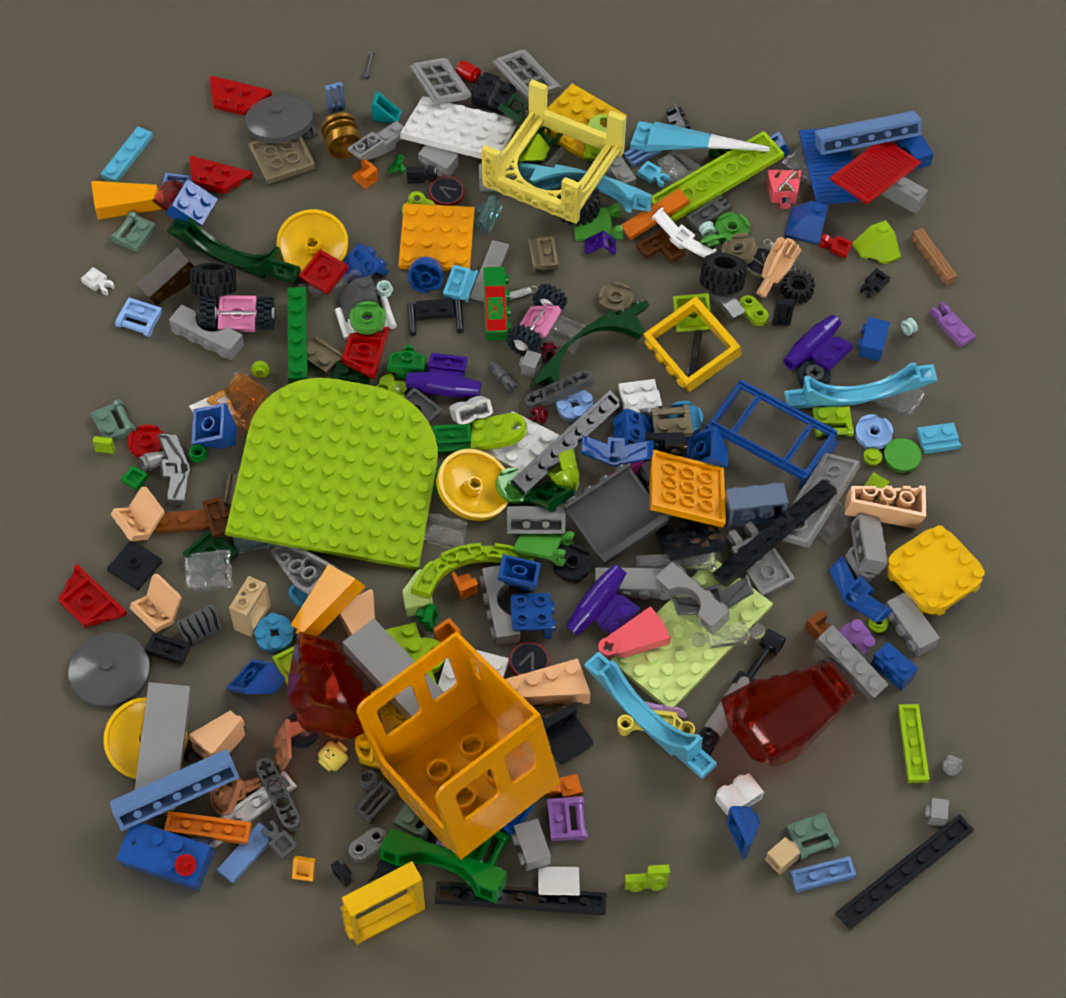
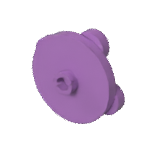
(859, 635)

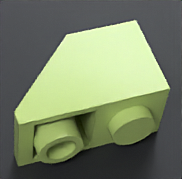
(414, 602)

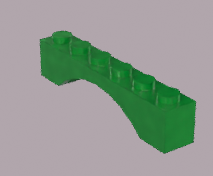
(297, 334)
(484, 879)

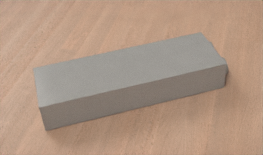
(382, 660)
(163, 733)

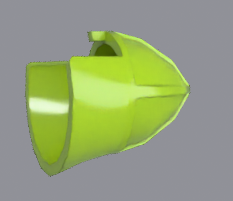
(566, 471)

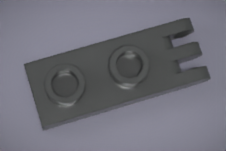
(708, 212)

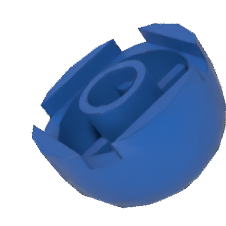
(425, 274)

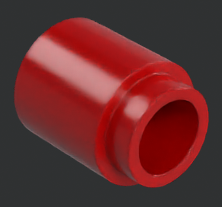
(468, 71)

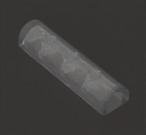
(693, 563)

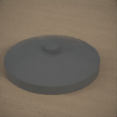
(279, 118)
(109, 670)

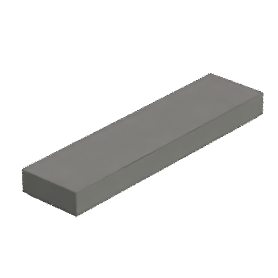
(494, 258)

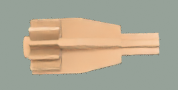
(778, 263)

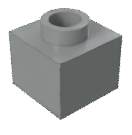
(530, 364)
(937, 812)

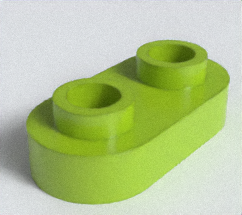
(752, 309)

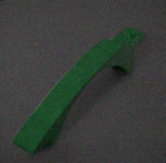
(260, 265)
(622, 321)

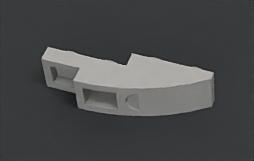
(377, 144)

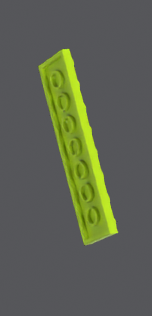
(722, 174)

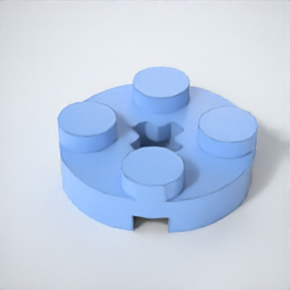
(570, 413)
(868, 440)

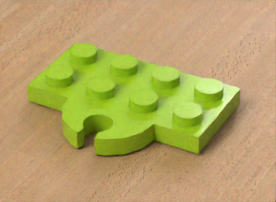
(415, 646)

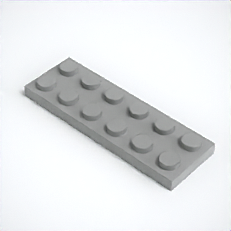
(837, 472)

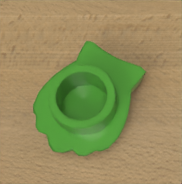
(712, 240)

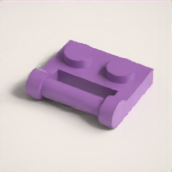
(560, 819)

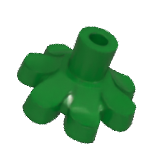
(397, 165)

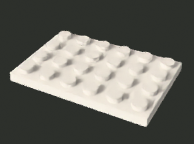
(458, 128)

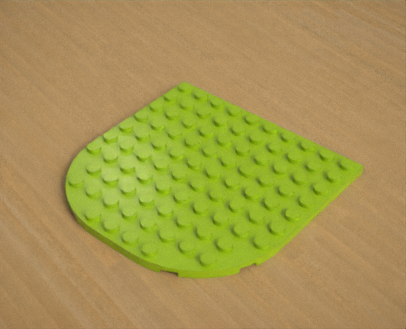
(337, 473)

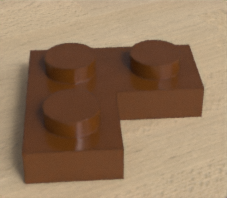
(660, 243)
(216, 516)

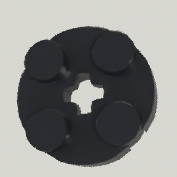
(579, 571)

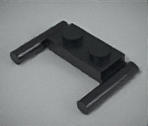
(434, 310)

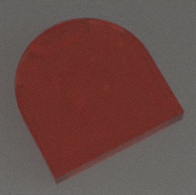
(167, 193)

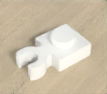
(95, 279)

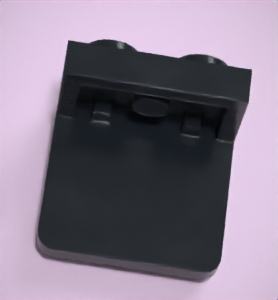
(566, 734)

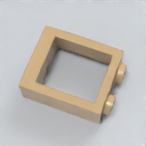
(250, 608)

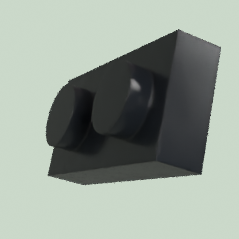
(168, 648)

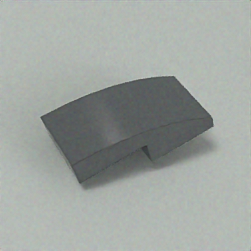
(728, 303)

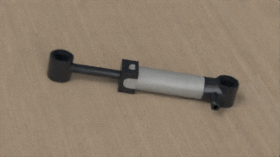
(717, 723)

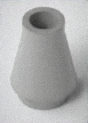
(151, 460)

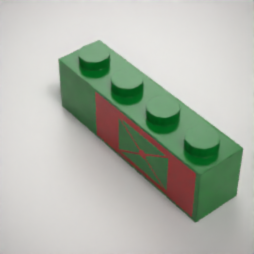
(495, 303)

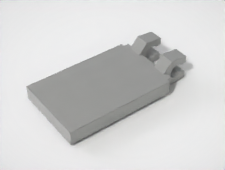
(770, 571)

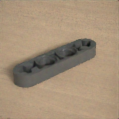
(558, 388)
(280, 793)

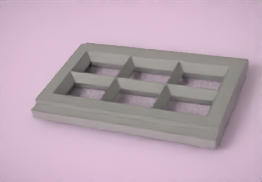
(521, 69)
(440, 81)

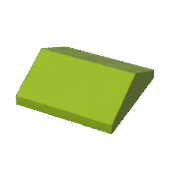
(693, 321)

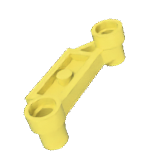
(670, 717)

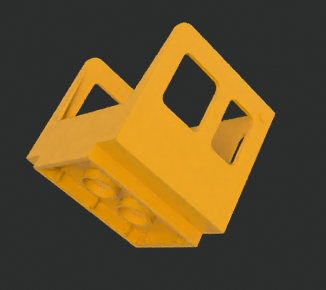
(468, 754)

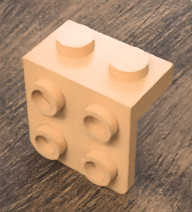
(140, 517)
(159, 606)

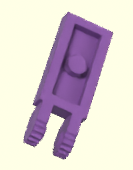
(952, 325)

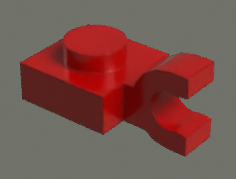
(838, 246)

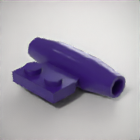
(819, 345)
(444, 377)
(604, 604)

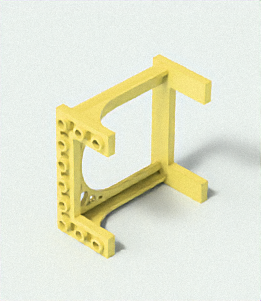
(572, 193)

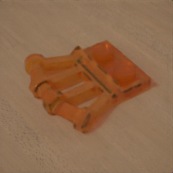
(247, 392)

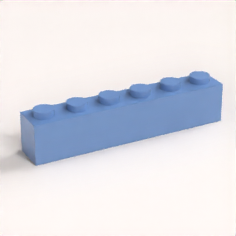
(868, 132)
(174, 790)

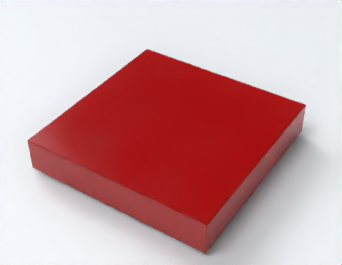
(323, 272)

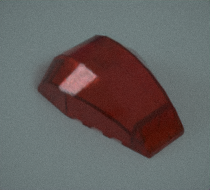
(324, 689)
(786, 712)

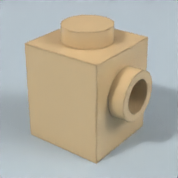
(783, 855)

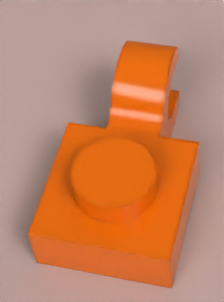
(568, 787)

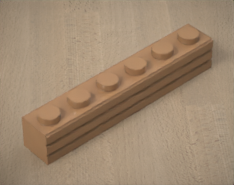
(934, 256)

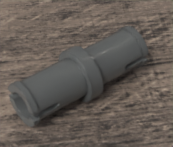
(503, 377)

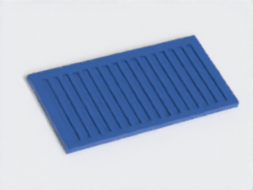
(822, 167)

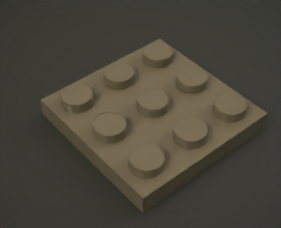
(282, 159)

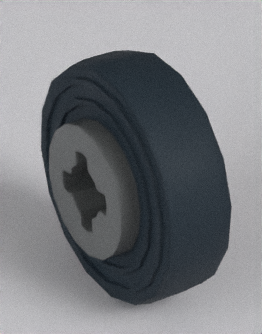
(810, 369)

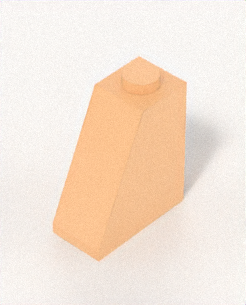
(358, 612)
(218, 735)

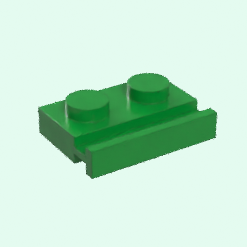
(452, 437)

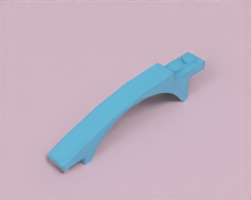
(550, 178)
(820, 394)
(674, 741)

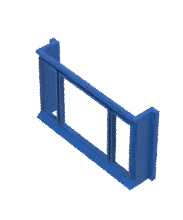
(784, 464)

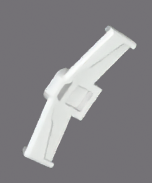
(681, 235)

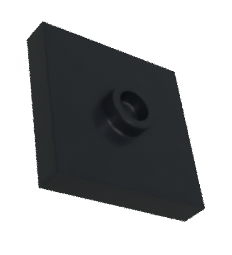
(134, 565)

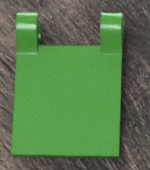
(601, 223)
(544, 546)

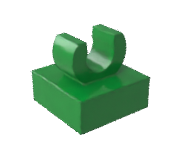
(134, 478)
(428, 617)

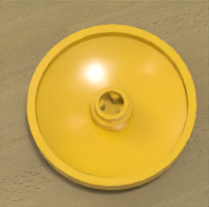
(307, 233)
(469, 484)
(124, 736)

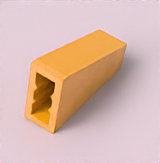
(118, 198)
(326, 601)

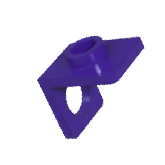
(598, 241)

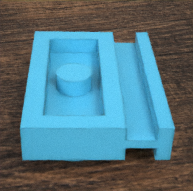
(460, 283)
(938, 438)

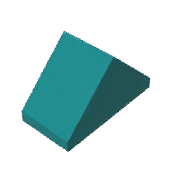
(384, 110)

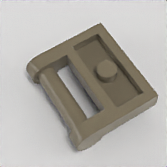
(674, 424)

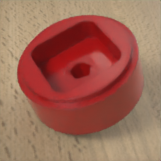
(185, 865)

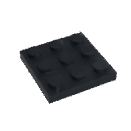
(690, 540)

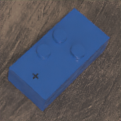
(156, 851)

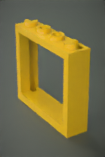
(689, 383)
(378, 891)

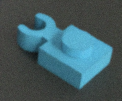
(651, 172)

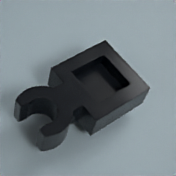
(418, 175)
(875, 281)

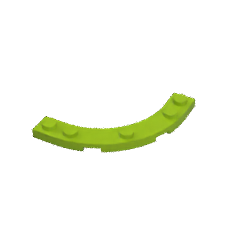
(455, 558)

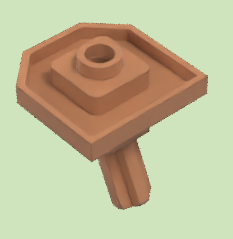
(225, 797)

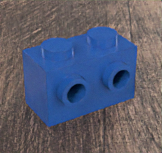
(874, 338)
(894, 666)

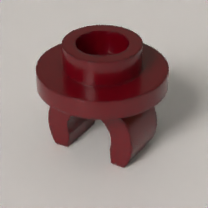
(549, 348)
(540, 413)

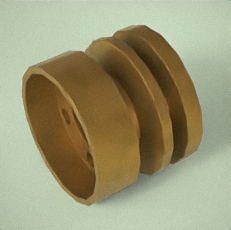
(340, 133)

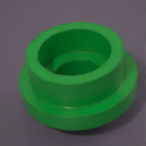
(197, 449)

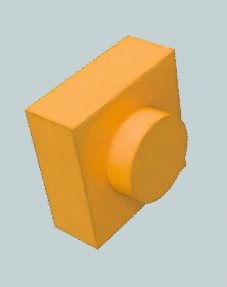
(303, 868)

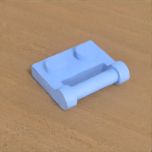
(139, 311)

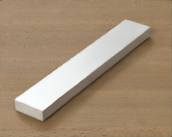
(253, 805)

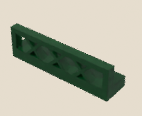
(520, 118)

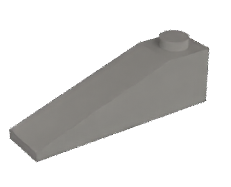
(300, 566)

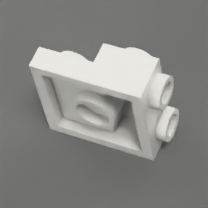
(640, 396)

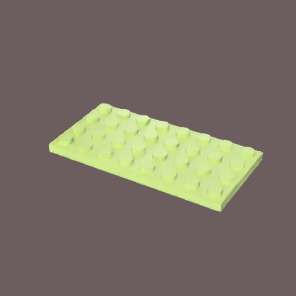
(677, 668)

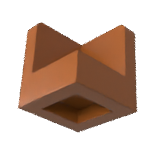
(816, 624)

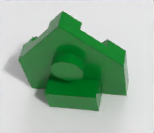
(406, 362)

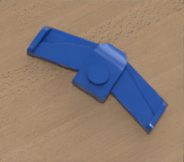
(617, 450)
(857, 592)

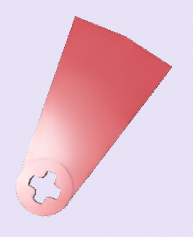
(636, 636)

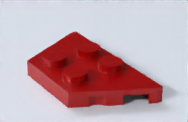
(235, 96)
(216, 176)
(365, 351)
(88, 600)

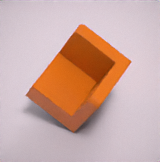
(366, 175)
(464, 585)
(445, 630)

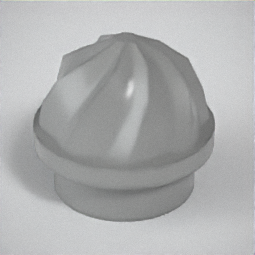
(952, 765)

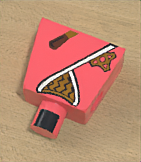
(783, 186)

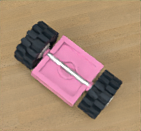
(237, 313)
(537, 320)

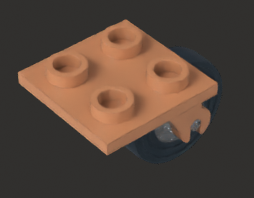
(289, 735)

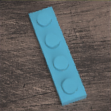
(126, 155)

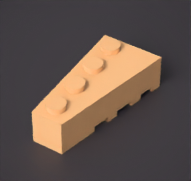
(892, 505)
(553, 685)

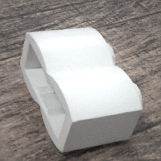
(474, 408)
(742, 792)

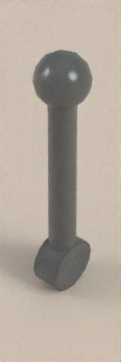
(366, 75)

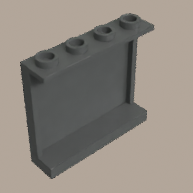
(615, 514)

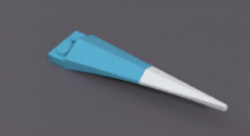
(669, 137)

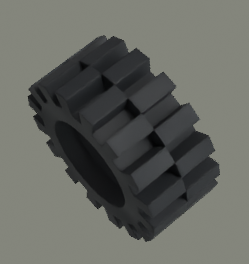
(801, 279)

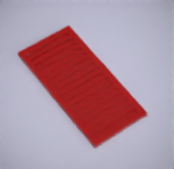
(875, 171)

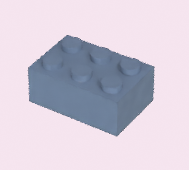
(755, 504)

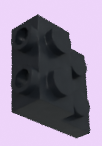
(491, 92)
(669, 442)

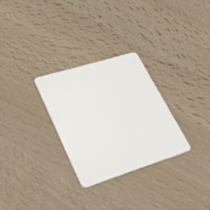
(558, 880)

